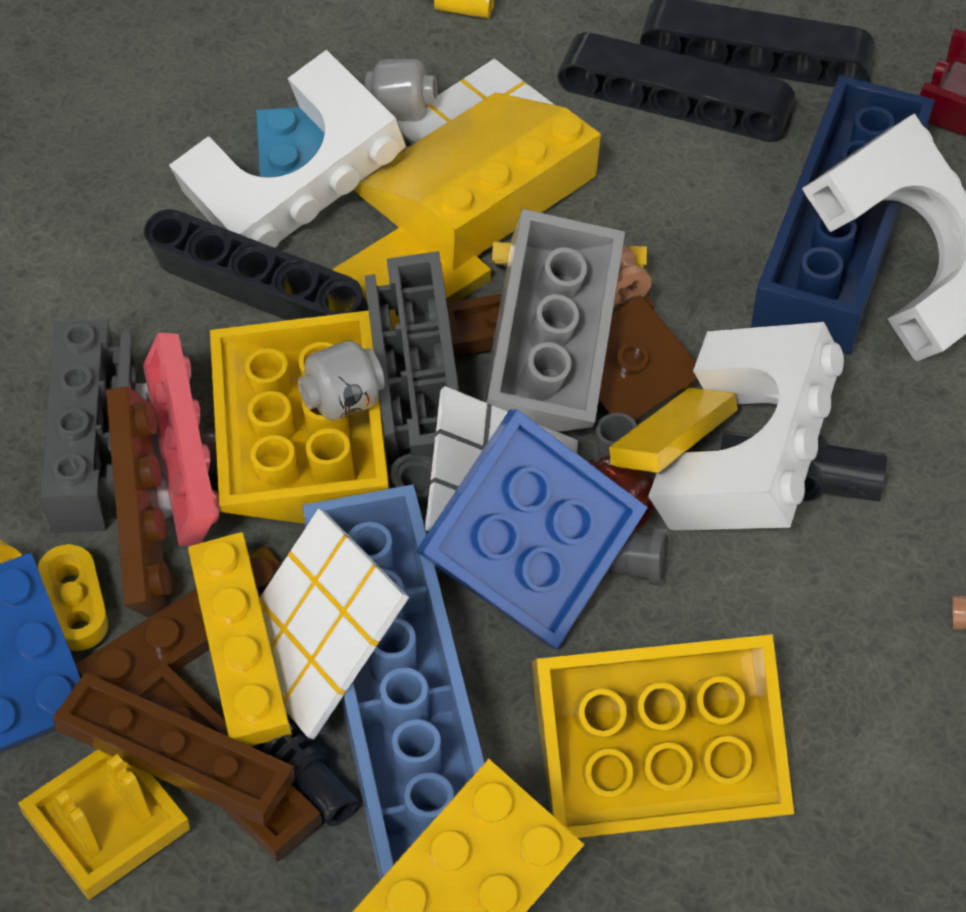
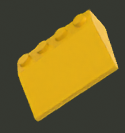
(479, 172)
(267, 440)
(663, 736)

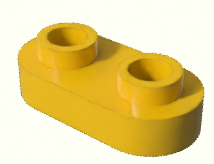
(77, 599)

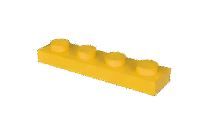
(239, 640)

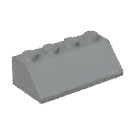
(554, 320)

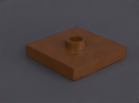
(642, 363)

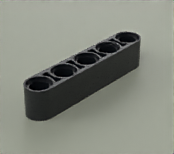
(760, 41)
(677, 86)
(189, 245)

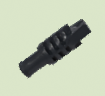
(312, 774)

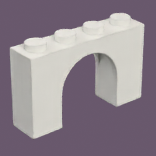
(355, 143)
(911, 170)
(764, 476)

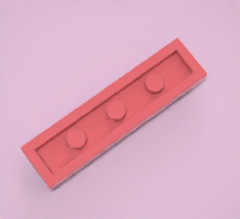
(181, 450)

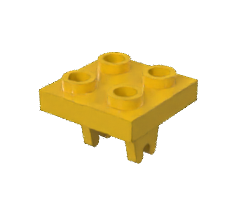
(103, 819)

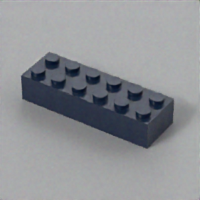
(826, 273)

